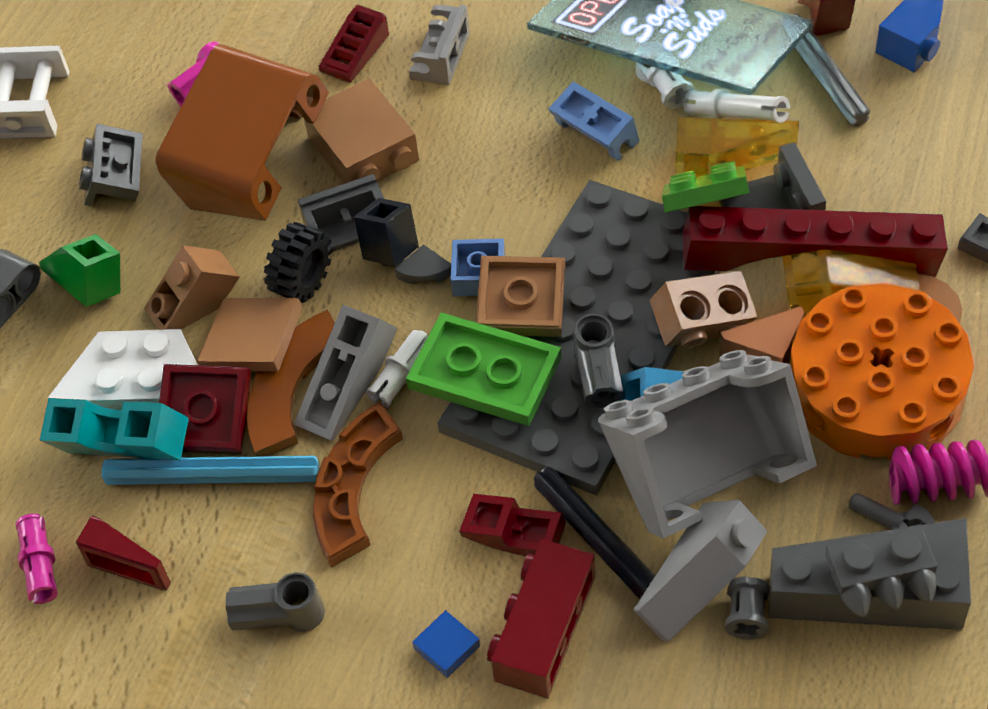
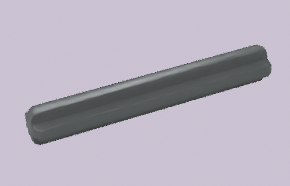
(833, 79)

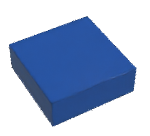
(446, 643)

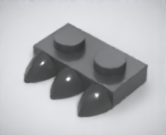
(883, 565)

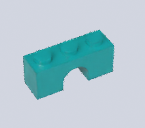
(133, 432)

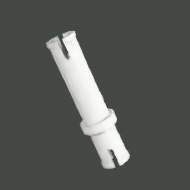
(724, 105)

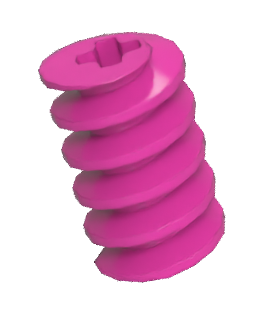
(937, 470)

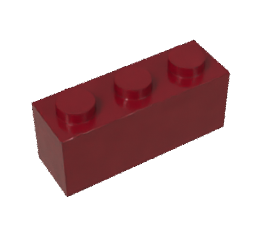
(542, 618)

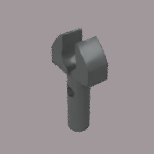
(887, 516)

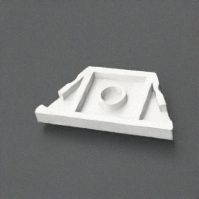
(124, 367)

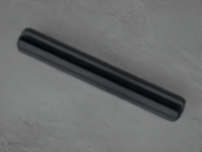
(594, 530)

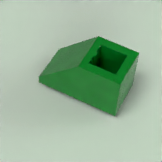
(85, 269)

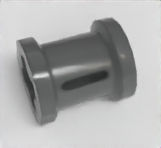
(747, 608)

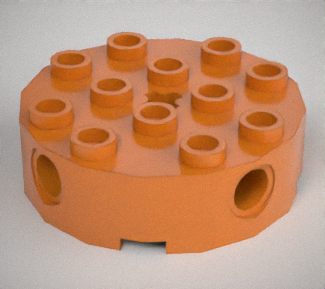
(881, 369)

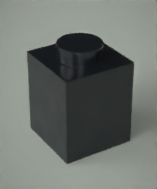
(386, 232)

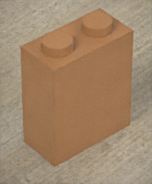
(362, 134)

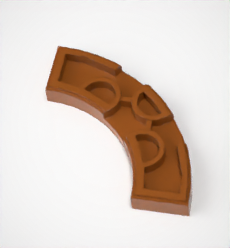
(273, 392)
(342, 479)

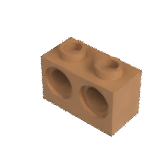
(702, 302)

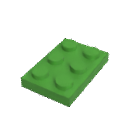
(688, 190)
(484, 368)

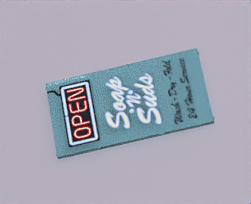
(704, 40)

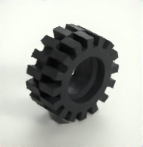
(298, 261)

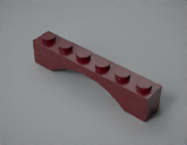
(738, 236)

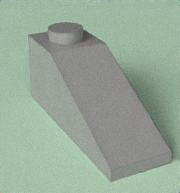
(344, 371)
(700, 566)

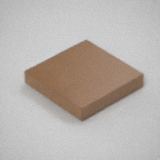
(522, 294)
(251, 333)

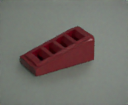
(362, 23)
(118, 555)

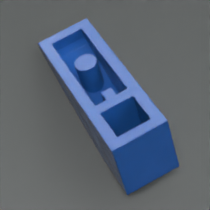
(910, 33)

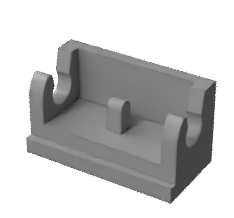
(441, 46)

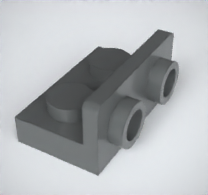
(112, 164)

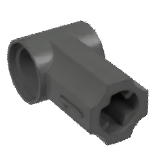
(597, 361)
(272, 604)

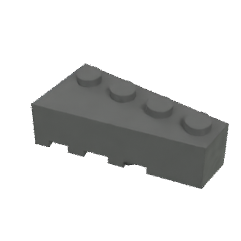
(807, 591)

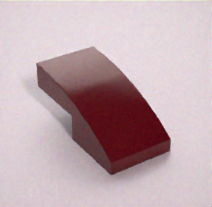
(507, 527)

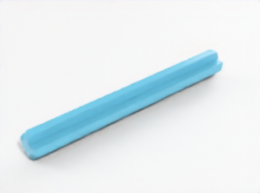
(210, 470)

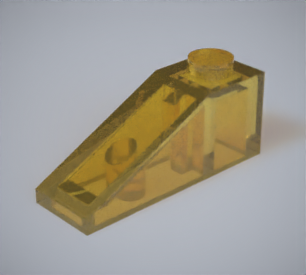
(721, 140)
(825, 272)

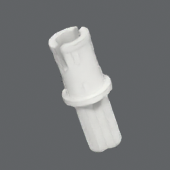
(397, 369)

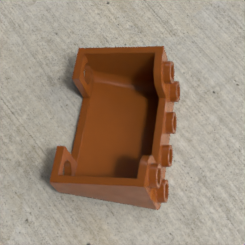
(229, 128)

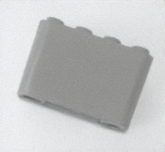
(707, 436)

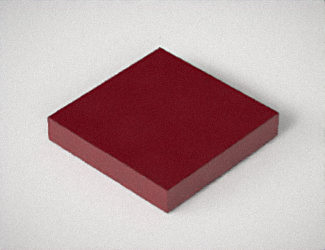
(214, 403)

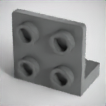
(788, 188)

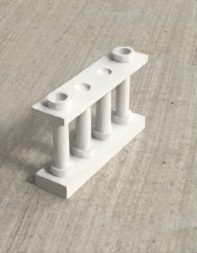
(33, 116)

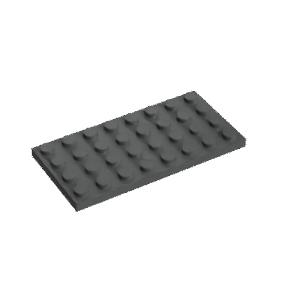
(615, 261)

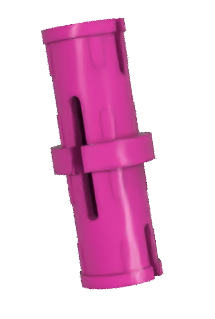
(36, 558)

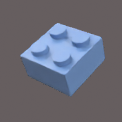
(467, 261)

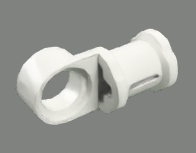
(667, 83)

